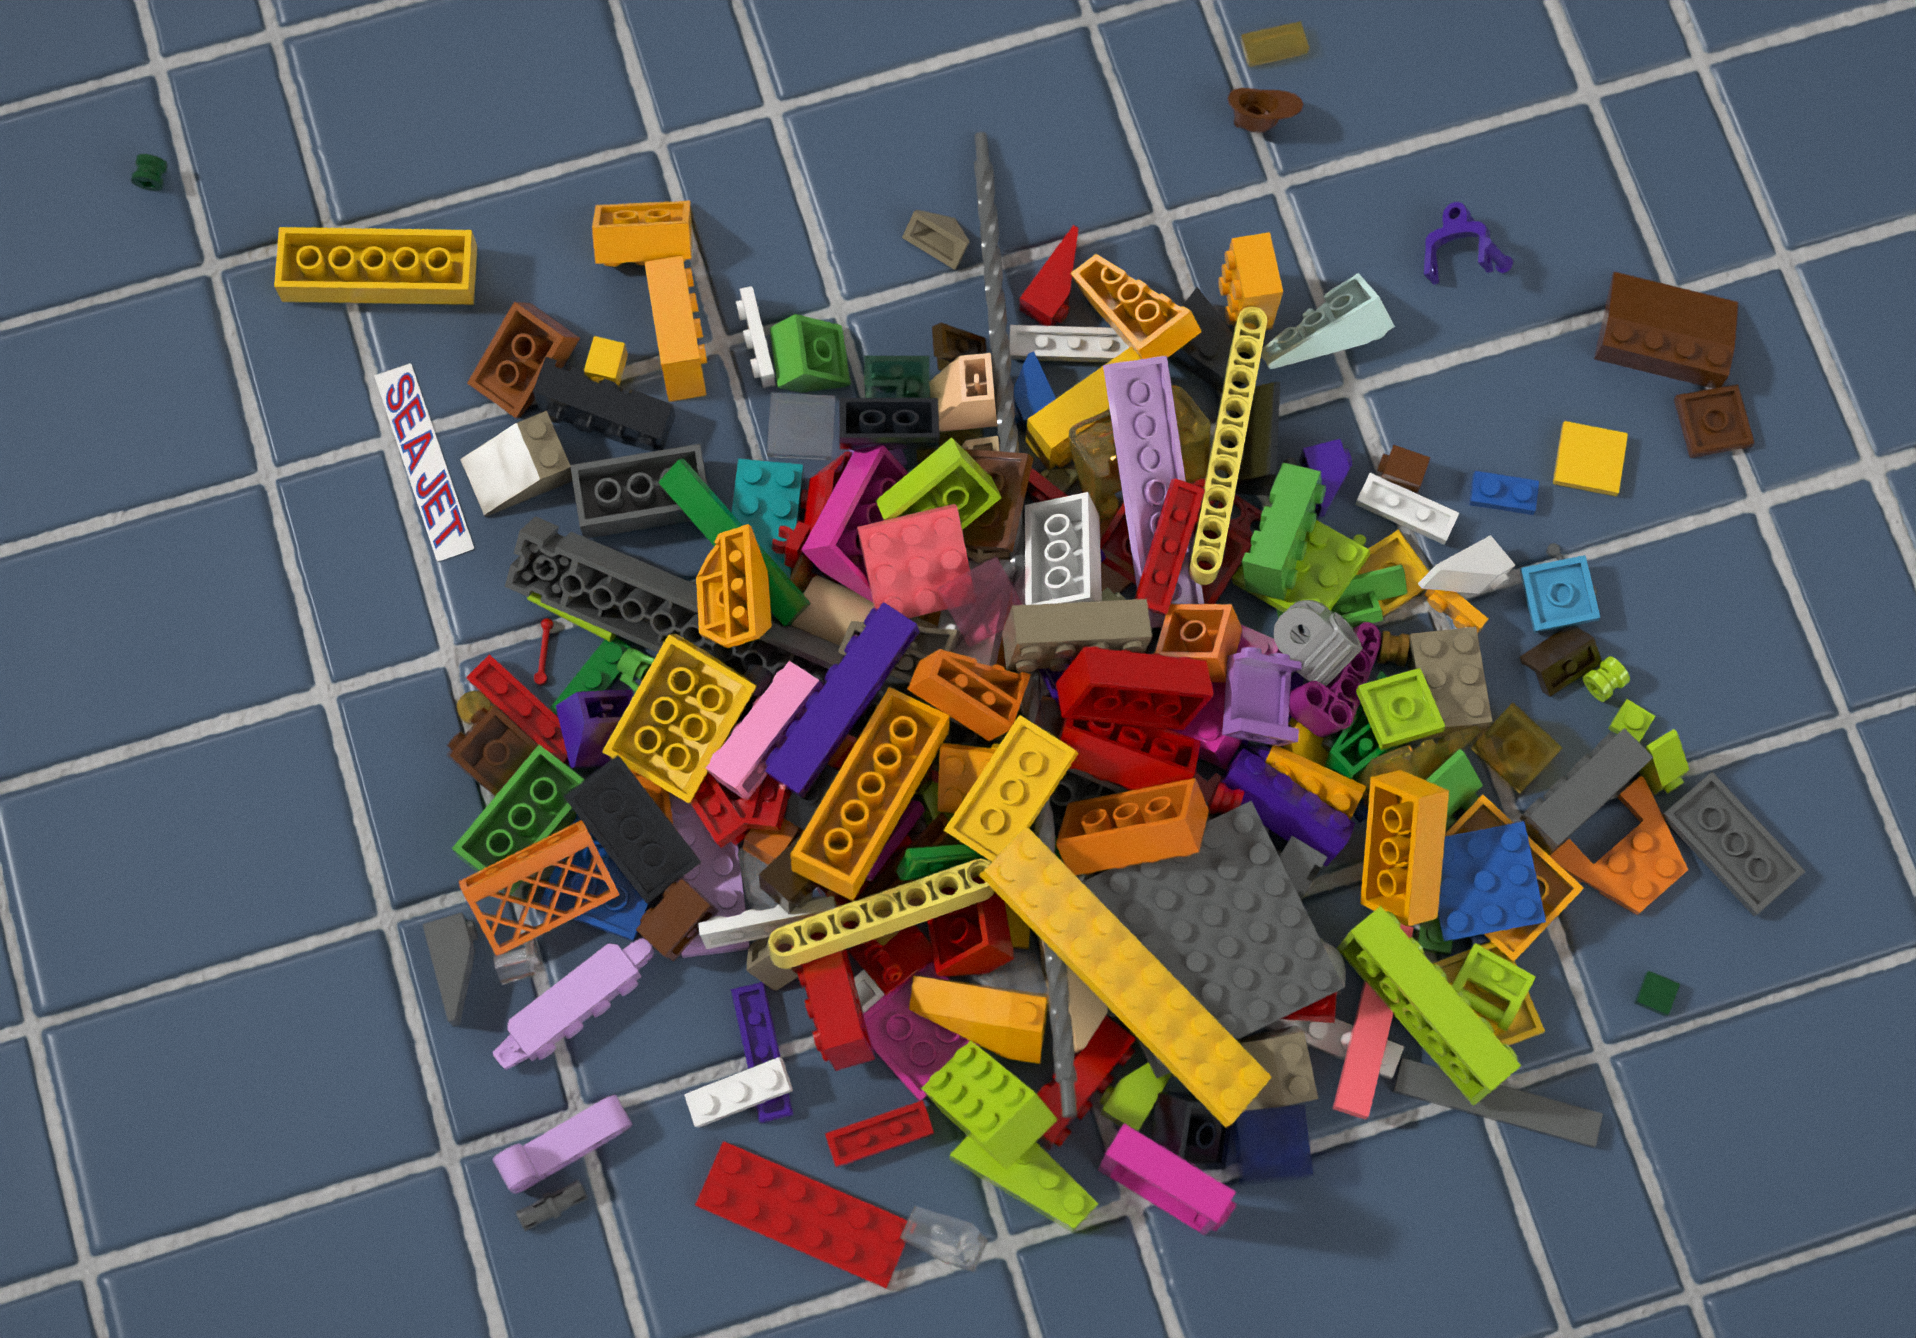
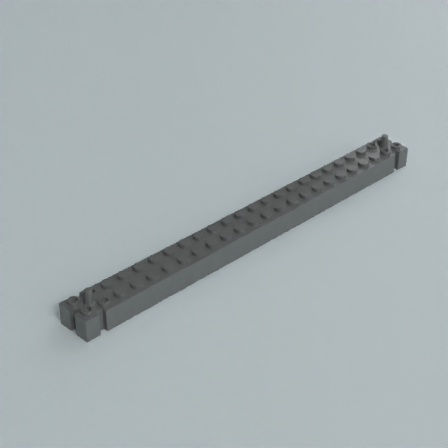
(651, 604)

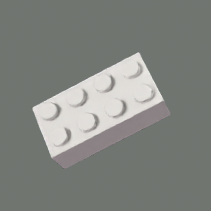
(1062, 551)

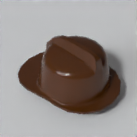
(1262, 109)

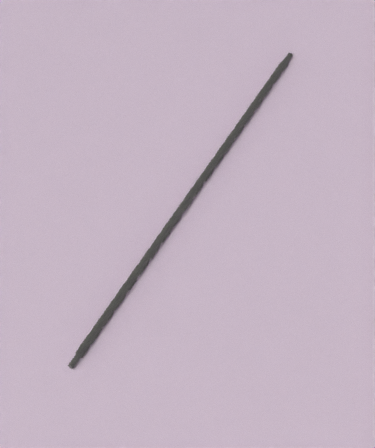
(1032, 710)

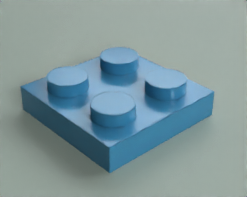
(1559, 594)

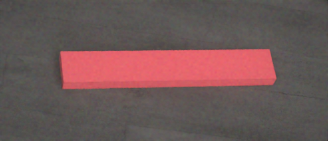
(1365, 1052)

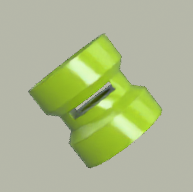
(1606, 679)

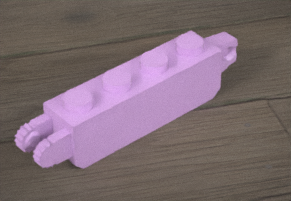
(572, 1001)

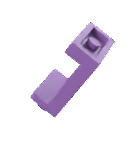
(1259, 697)

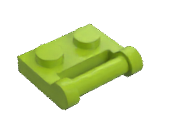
(1497, 978)

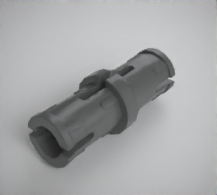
(551, 1205)

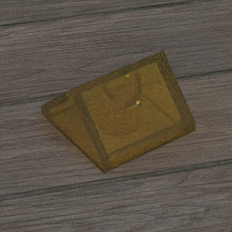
(1516, 748)

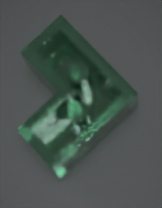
(896, 376)

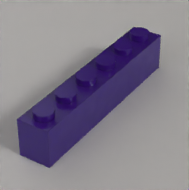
(842, 699)

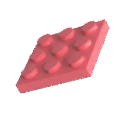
(912, 558)

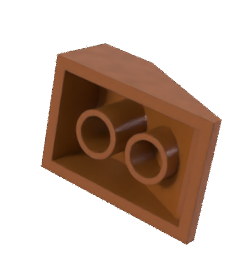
(517, 355)

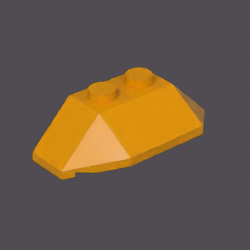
(734, 590)

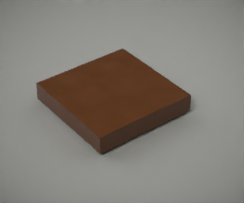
(1714, 421)

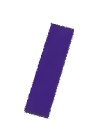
(759, 1042)

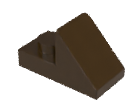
(954, 342)

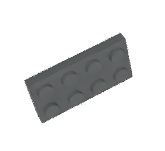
(1733, 844)

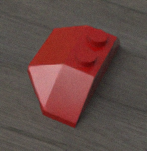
(819, 491)

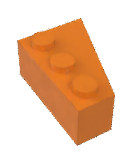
(970, 692)

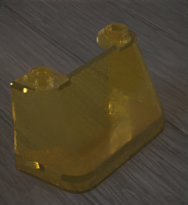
(1096, 456)

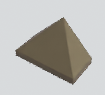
(937, 236)

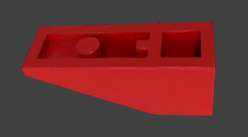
(1049, 292)

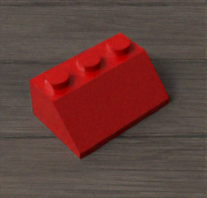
(971, 938)

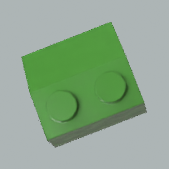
(809, 354)
(1461, 781)

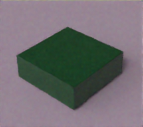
(1657, 993)

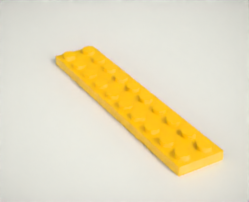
(1126, 976)

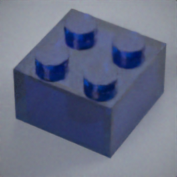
(1272, 1145)

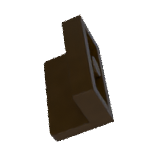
(1562, 658)

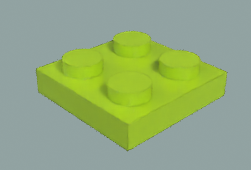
(1400, 708)

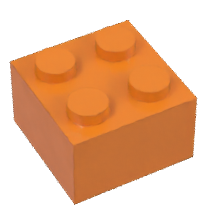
(1201, 633)

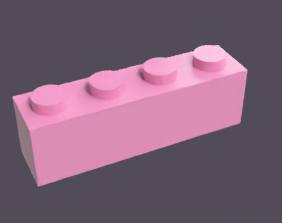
(743, 756)

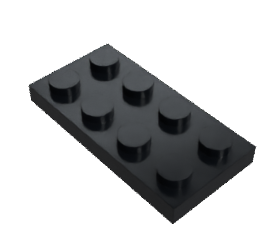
(632, 828)

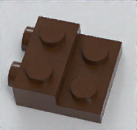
(491, 749)

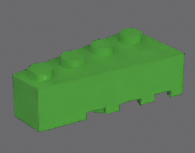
(1282, 531)

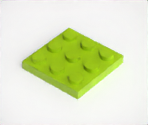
(1325, 571)

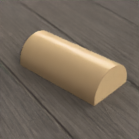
(833, 610)

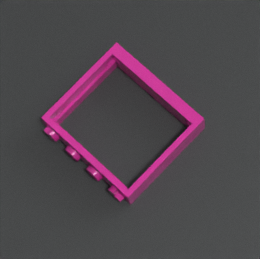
(1167, 1181)

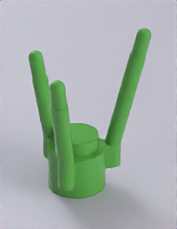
(634, 666)

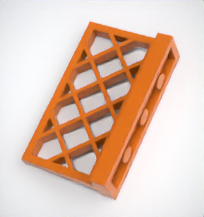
(520, 867)

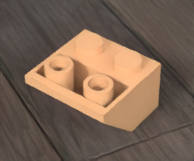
(965, 393)

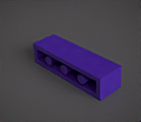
(1287, 806)

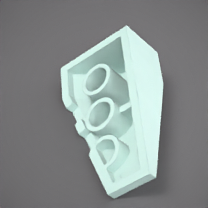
(1346, 320)

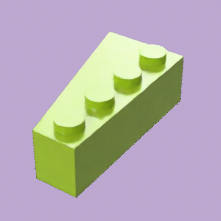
(1032, 1180)

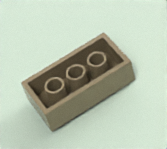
(1057, 632)

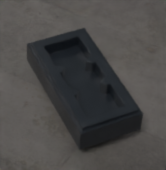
(800, 810)

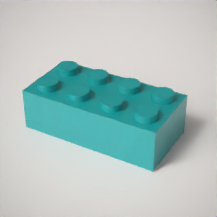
(767, 498)

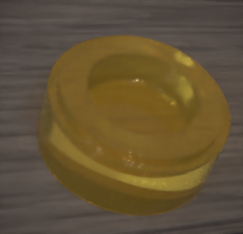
(470, 703)

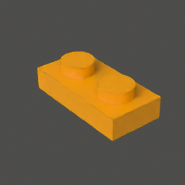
(1457, 608)

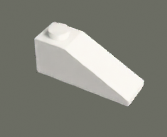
(1471, 569)

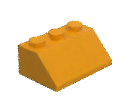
(641, 232)

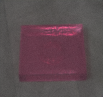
(980, 600)

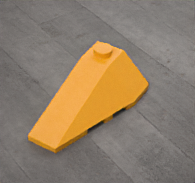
(990, 1016)

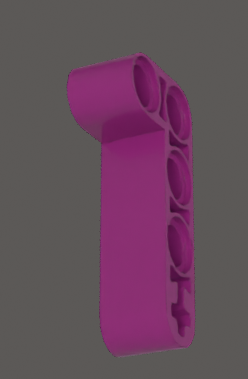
(1334, 707)

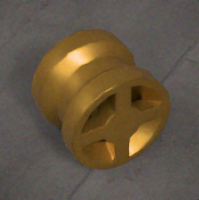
(1393, 648)

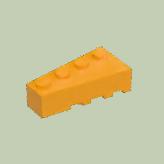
(1135, 311)

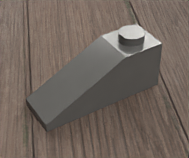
(452, 956)

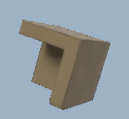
(761, 966)

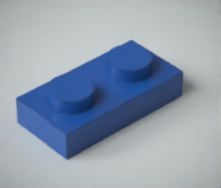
(1504, 492)

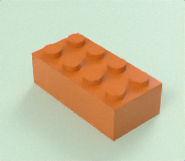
(1133, 827)

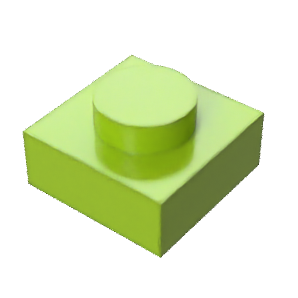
(1633, 719)

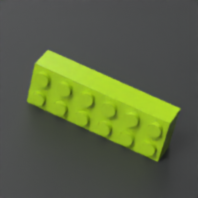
(1428, 1005)

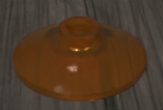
(802, 573)

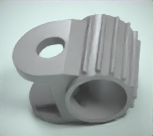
(1327, 648)

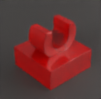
(794, 542)

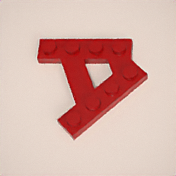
(730, 818)

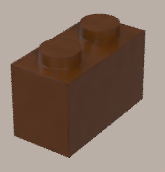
(676, 919)

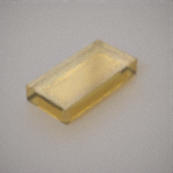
(1274, 43)

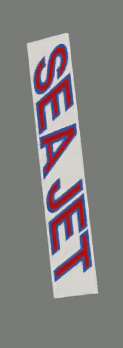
(424, 462)

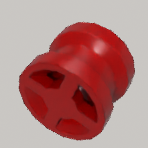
(1224, 799)

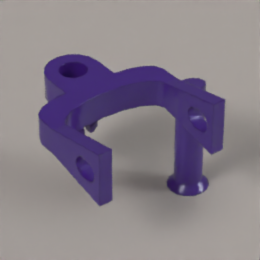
(1457, 225)

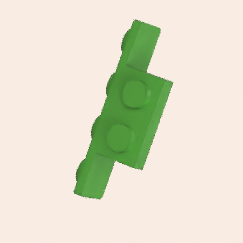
(1361, 597)

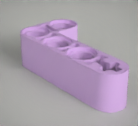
(562, 1145)

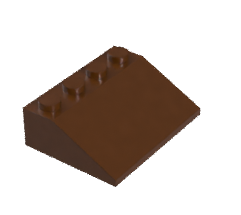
(1668, 331)

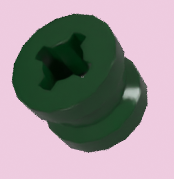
(149, 172)

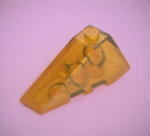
(1420, 761)

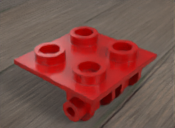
(896, 960)

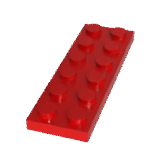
(803, 1214)

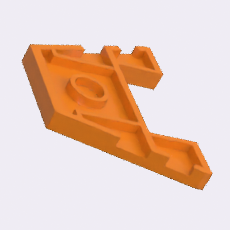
(1638, 865)

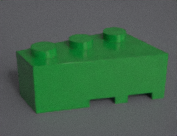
(1356, 746)

